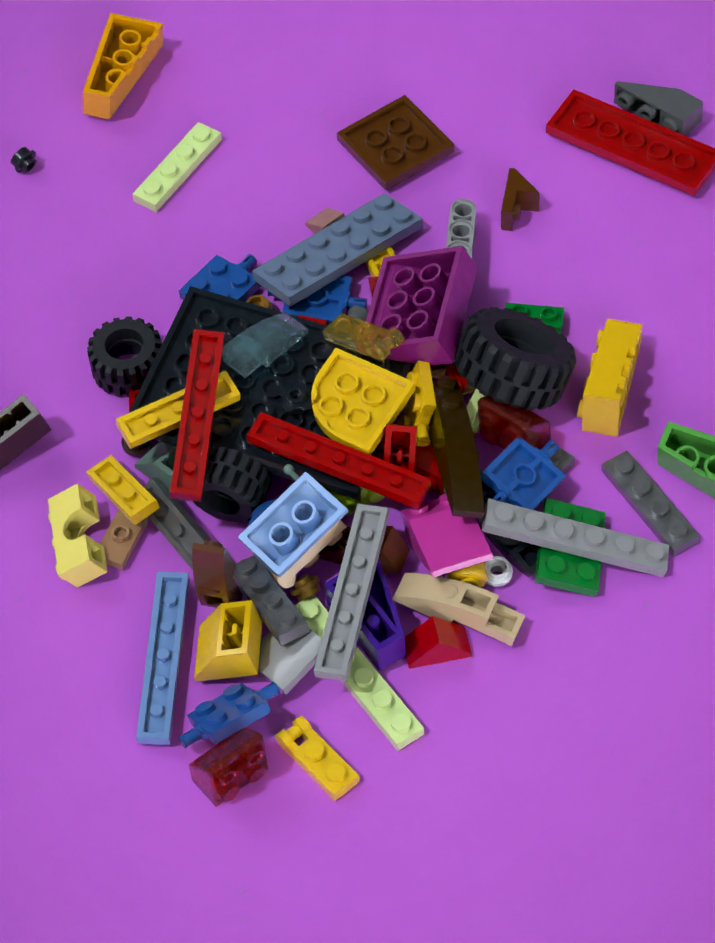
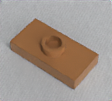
(121, 540)

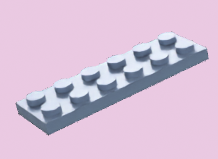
(337, 249)

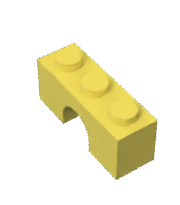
(77, 555)

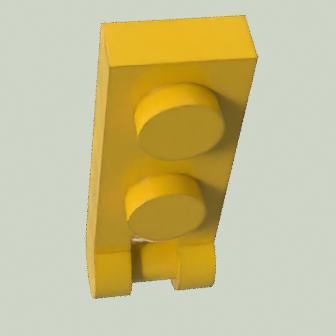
(317, 759)

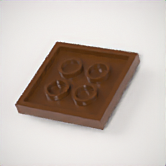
(395, 142)

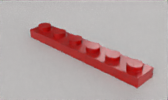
(197, 415)
(339, 460)

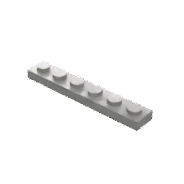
(575, 538)
(351, 593)

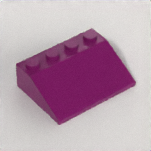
(426, 301)

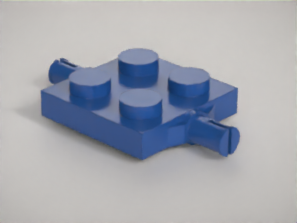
(225, 278)
(326, 302)
(523, 474)
(228, 713)

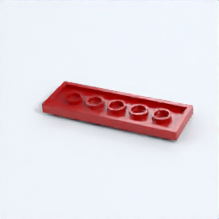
(633, 142)

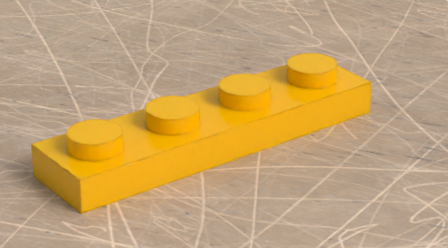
(165, 413)

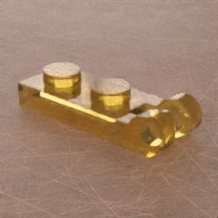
(363, 336)

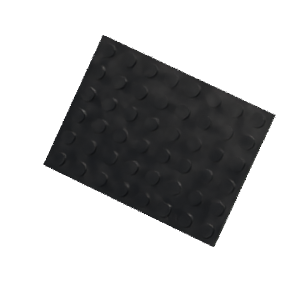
(259, 390)

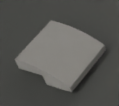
(288, 662)

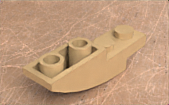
(459, 602)

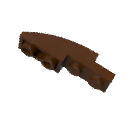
(214, 574)

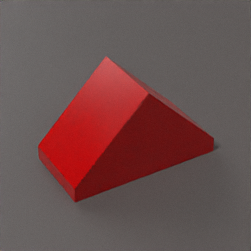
(401, 446)
(436, 643)

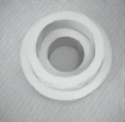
(501, 565)

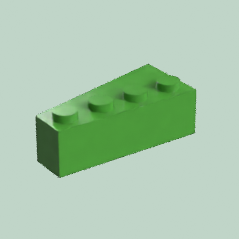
(688, 456)

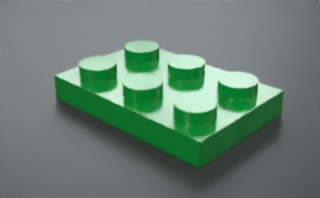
(565, 569)

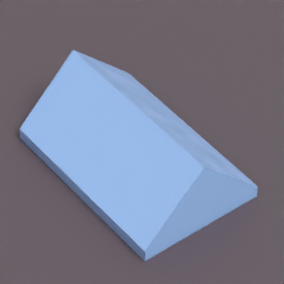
(292, 524)

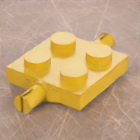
(421, 403)

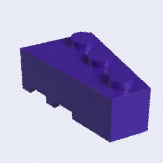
(381, 628)

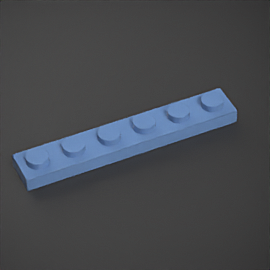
(163, 658)

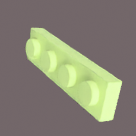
(177, 167)

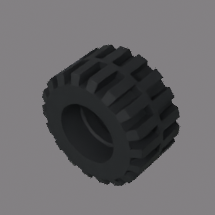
(119, 339)
(233, 485)

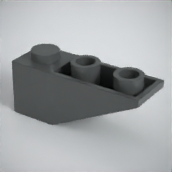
(660, 105)

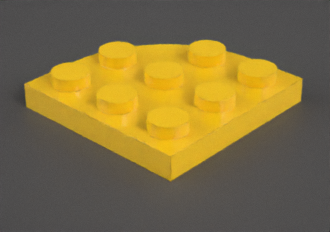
(357, 400)

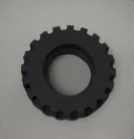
(515, 358)

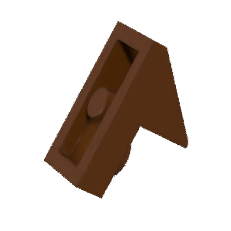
(518, 196)

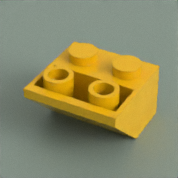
(229, 642)

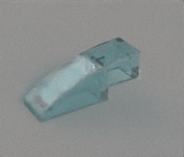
(262, 343)

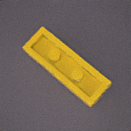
(123, 490)

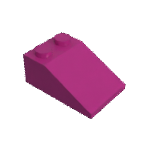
(444, 540)

